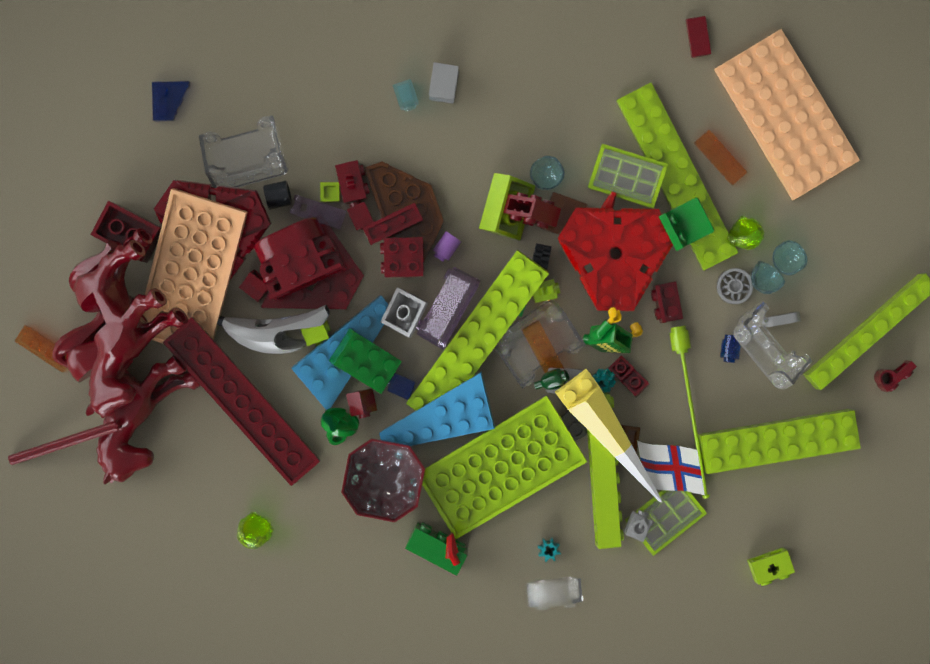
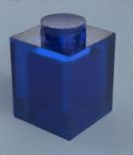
(401, 385)

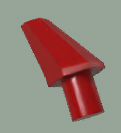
(609, 202)
(451, 550)

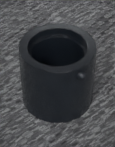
(277, 195)

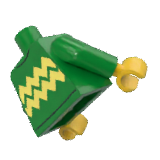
(612, 337)

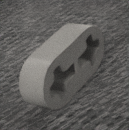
(783, 319)

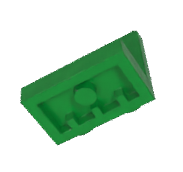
(687, 223)

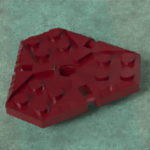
(245, 199)

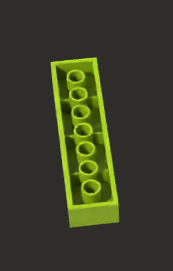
(779, 441)

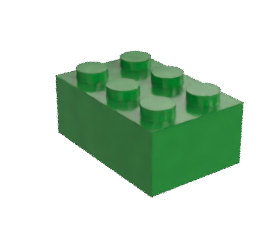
(365, 361)
(432, 547)

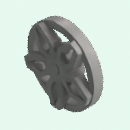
(734, 286)

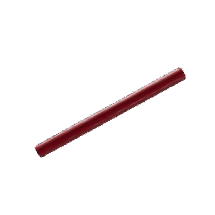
(65, 442)

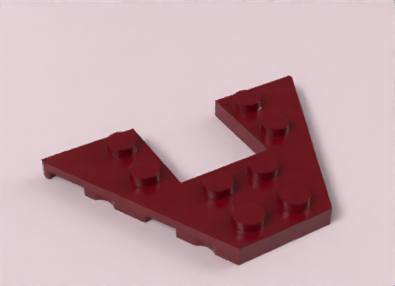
(334, 291)

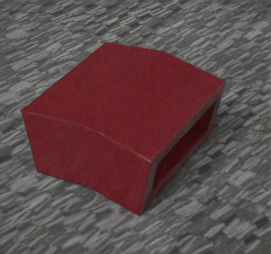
(254, 286)

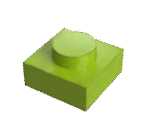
(329, 192)

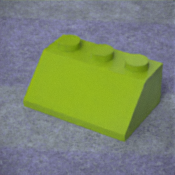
(493, 218)

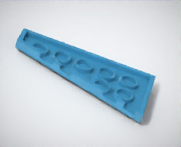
(319, 373)
(450, 415)

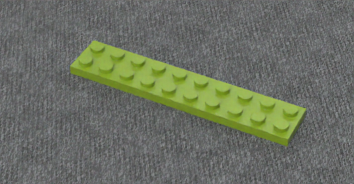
(681, 181)
(482, 329)

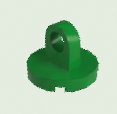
(338, 423)

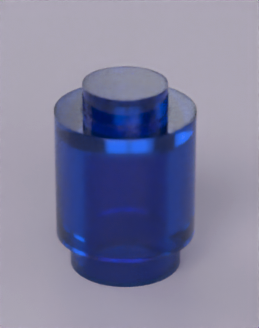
(730, 349)

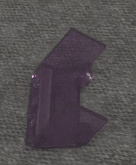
(448, 307)

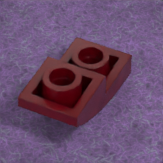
(628, 376)

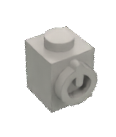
(638, 525)

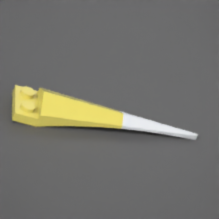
(589, 405)

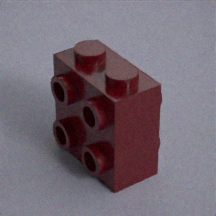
(532, 210)
(402, 257)

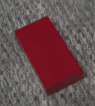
(698, 36)

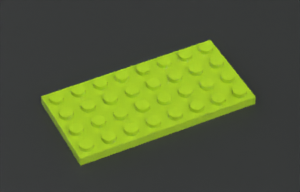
(502, 467)

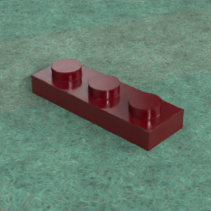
(392, 224)

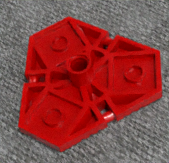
(640, 239)

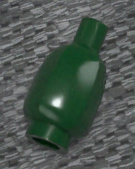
(552, 379)

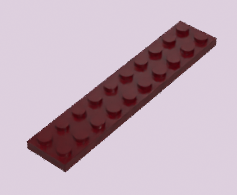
(241, 401)

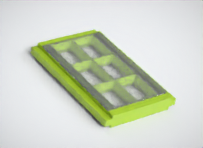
(628, 175)
(670, 518)

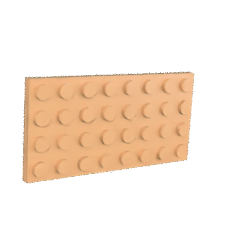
(786, 114)
(195, 258)

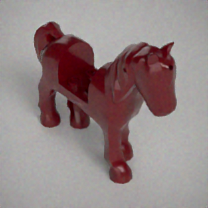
(102, 287)
(114, 453)

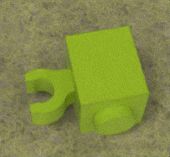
(546, 291)
(317, 334)

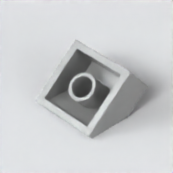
(404, 312)

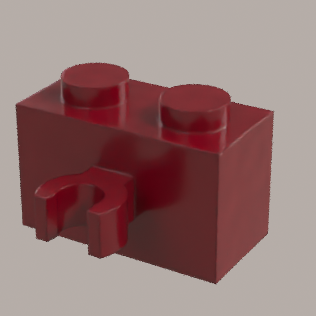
(352, 182)

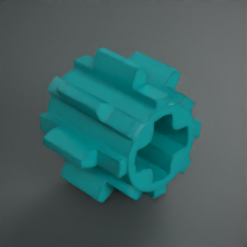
(605, 379)
(554, 550)

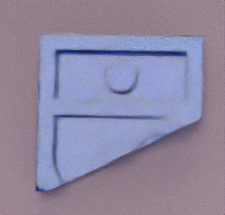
(167, 99)

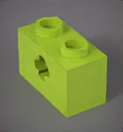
(760, 564)

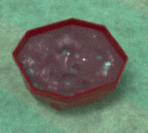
(383, 480)

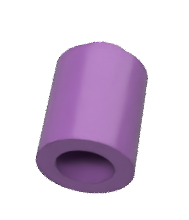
(446, 247)

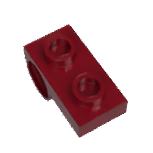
(904, 371)

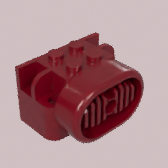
(297, 258)

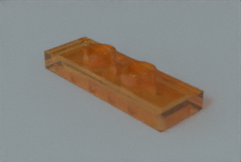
(720, 157)
(39, 346)
(541, 346)

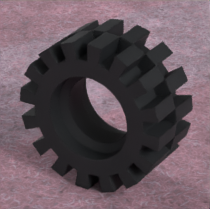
(542, 255)

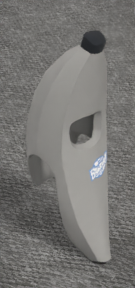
(269, 334)

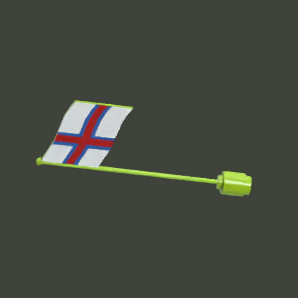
(673, 465)

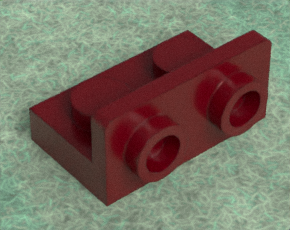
(667, 302)

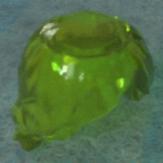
(746, 233)
(254, 531)

